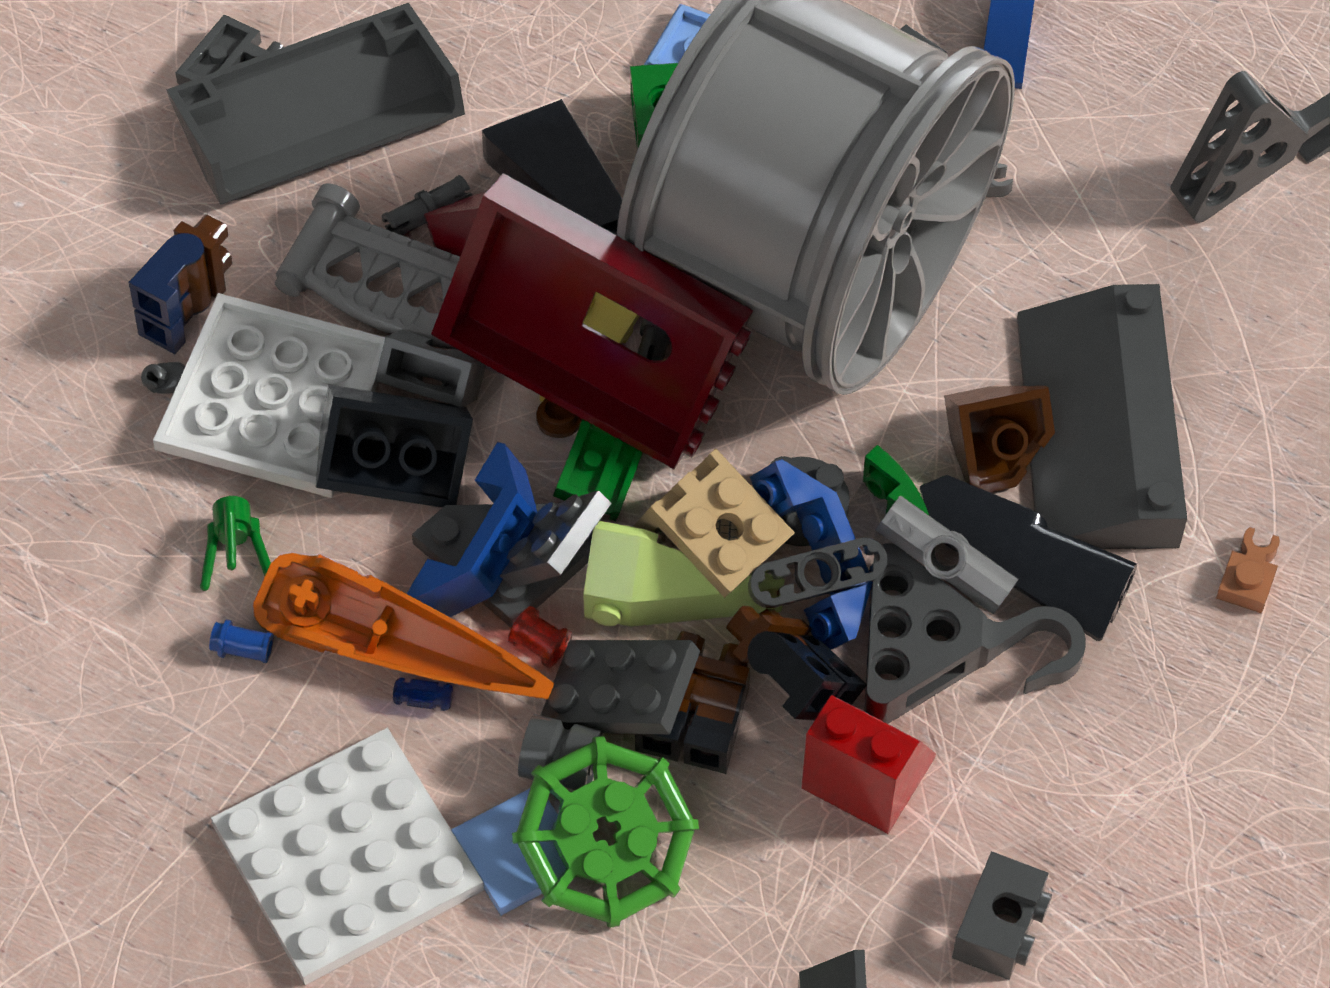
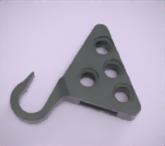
(1236, 155)
(930, 666)

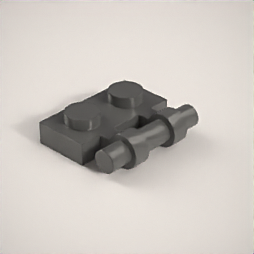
(223, 47)

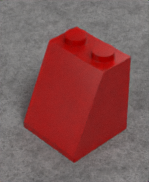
(862, 764)

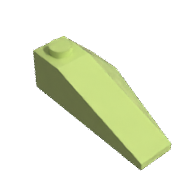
(647, 583)

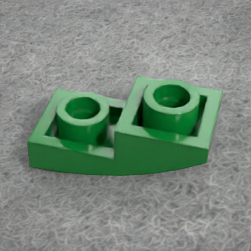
(889, 480)

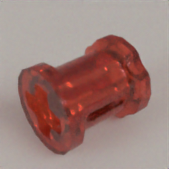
(539, 636)

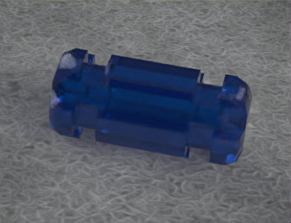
(422, 694)

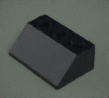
(392, 446)

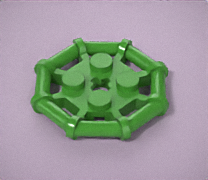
(596, 859)

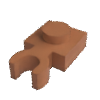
(1249, 574)

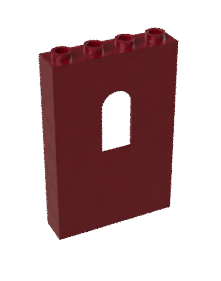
(524, 306)

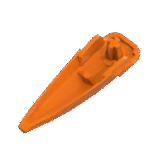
(370, 621)

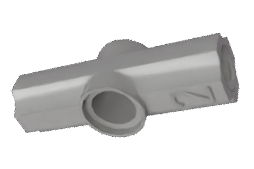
(974, 573)

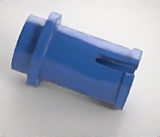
(240, 642)

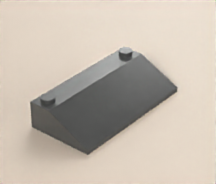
(317, 102)
(1115, 447)

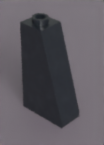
(556, 160)

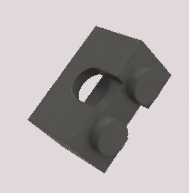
(410, 357)
(1003, 889)

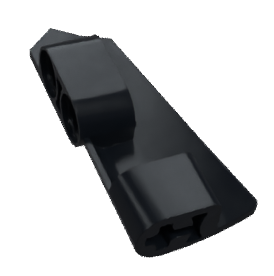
(1048, 563)

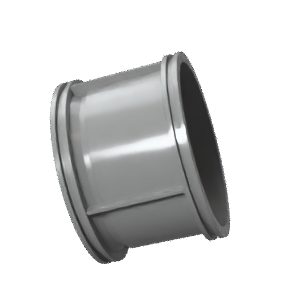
(819, 174)

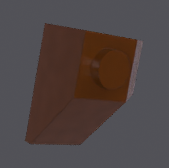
(998, 432)

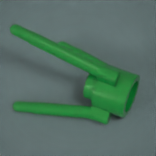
(231, 527)

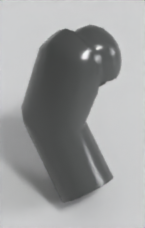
(162, 377)

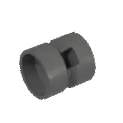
(548, 741)

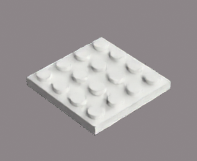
(261, 389)
(347, 855)

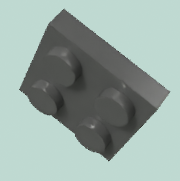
(555, 539)

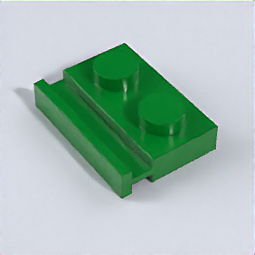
(599, 464)

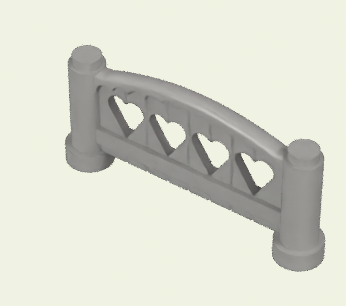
(336, 234)

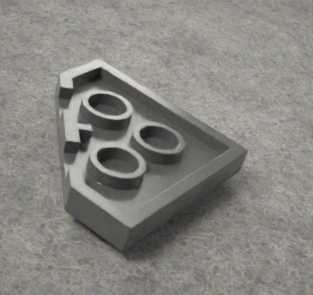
(450, 533)

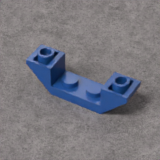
(508, 521)
(823, 525)

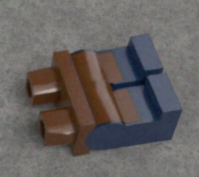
(180, 281)

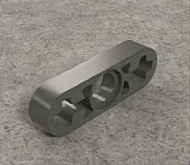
(848, 552)

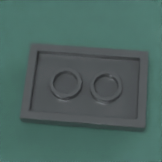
(622, 685)

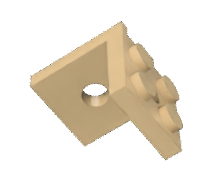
(690, 516)

